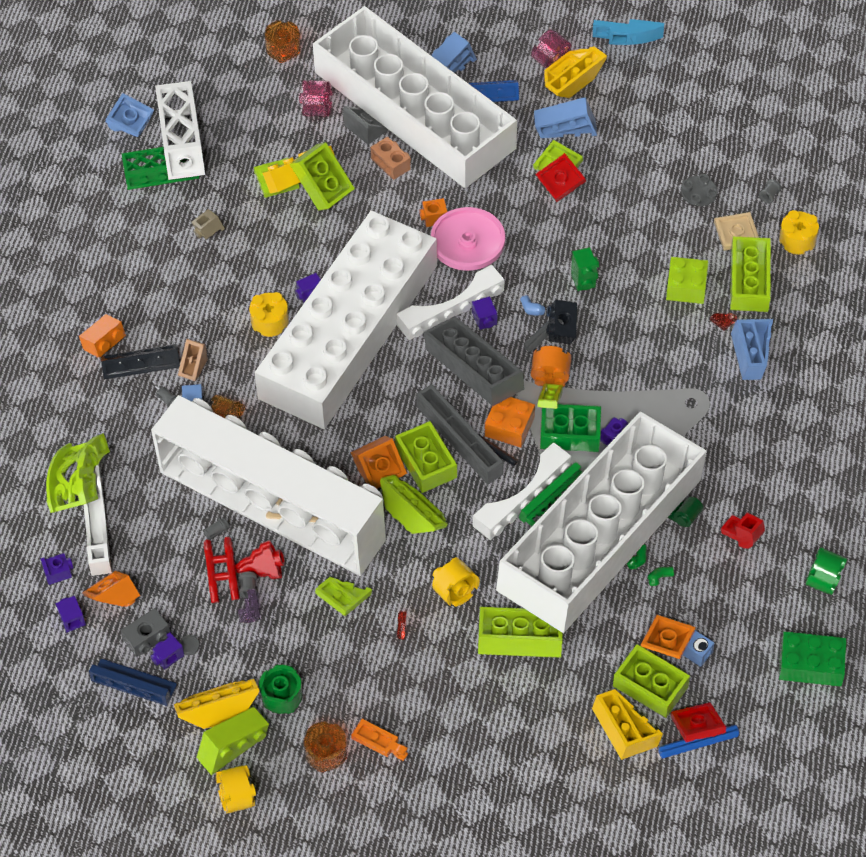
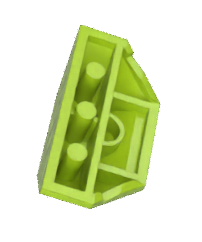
(410, 506)

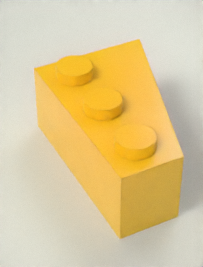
(624, 726)

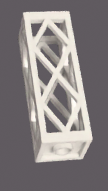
(182, 149)

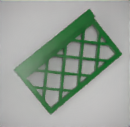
(146, 176)
(549, 495)

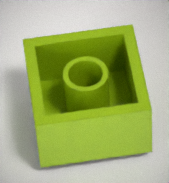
(687, 280)

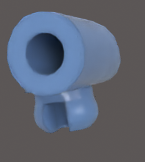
(532, 308)

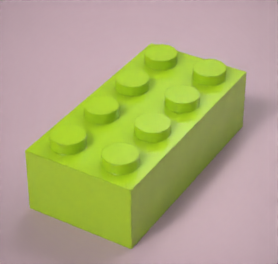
(750, 274)
(516, 633)

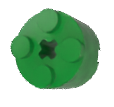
(826, 571)
(281, 689)

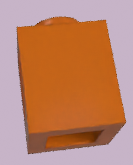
(432, 211)

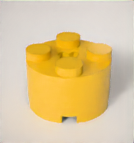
(799, 232)
(269, 314)
(455, 582)
(235, 789)

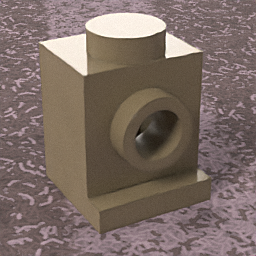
(207, 225)

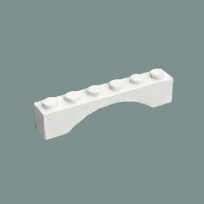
(418, 319)
(495, 516)
(96, 531)

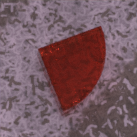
(723, 320)
(402, 623)

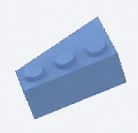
(454, 53)
(565, 118)
(752, 346)

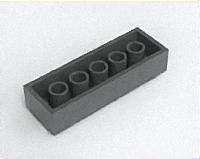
(474, 360)

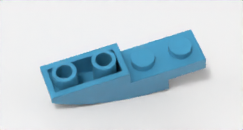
(628, 34)

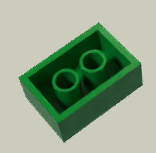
(571, 427)
(812, 659)

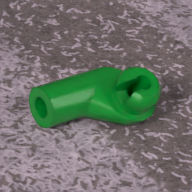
(638, 560)
(659, 572)

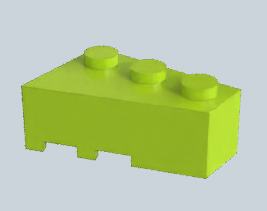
(231, 739)

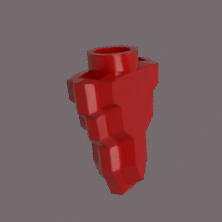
(263, 561)

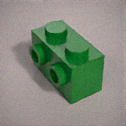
(584, 269)

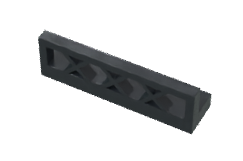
(140, 361)

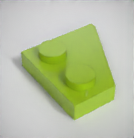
(554, 151)
(342, 595)

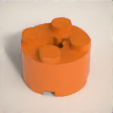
(550, 366)

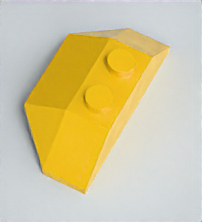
(573, 71)
(217, 704)

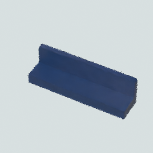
(133, 681)

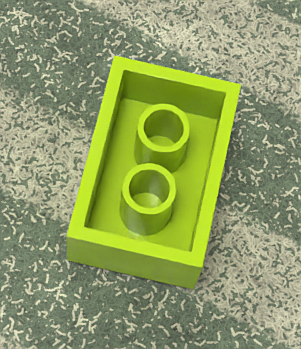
(322, 176)
(426, 457)
(651, 681)

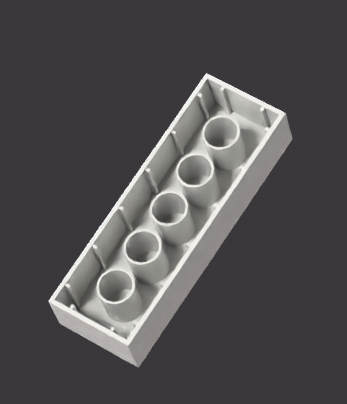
(415, 96)
(346, 319)
(253, 472)
(600, 521)

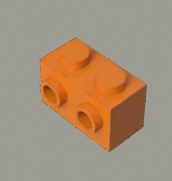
(102, 335)

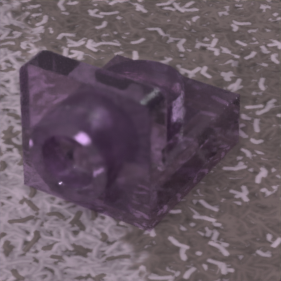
(251, 612)

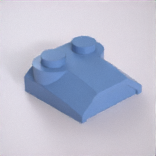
(129, 116)

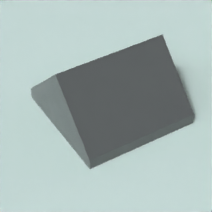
(362, 124)

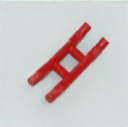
(214, 577)

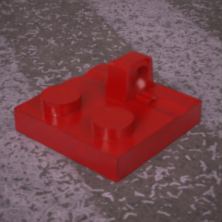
(560, 177)
(698, 722)

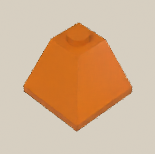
(113, 589)
(668, 636)

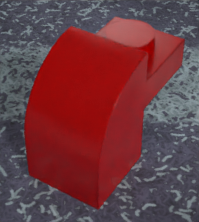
(744, 530)

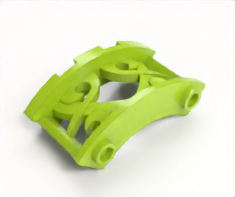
(81, 481)

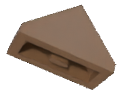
(192, 360)

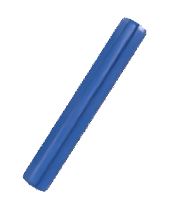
(681, 746)

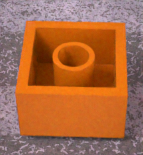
(510, 421)

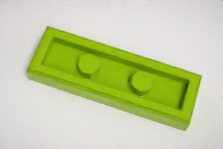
(550, 396)

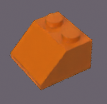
(378, 461)

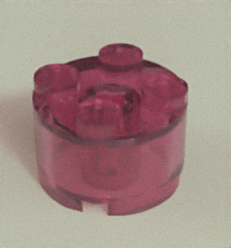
(550, 49)
(316, 98)

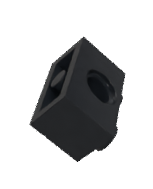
(566, 312)

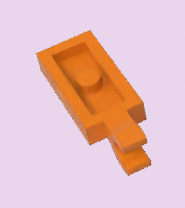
(378, 740)

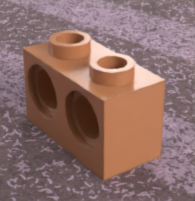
(390, 158)

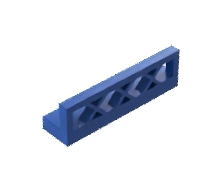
(498, 90)

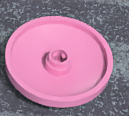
(468, 238)

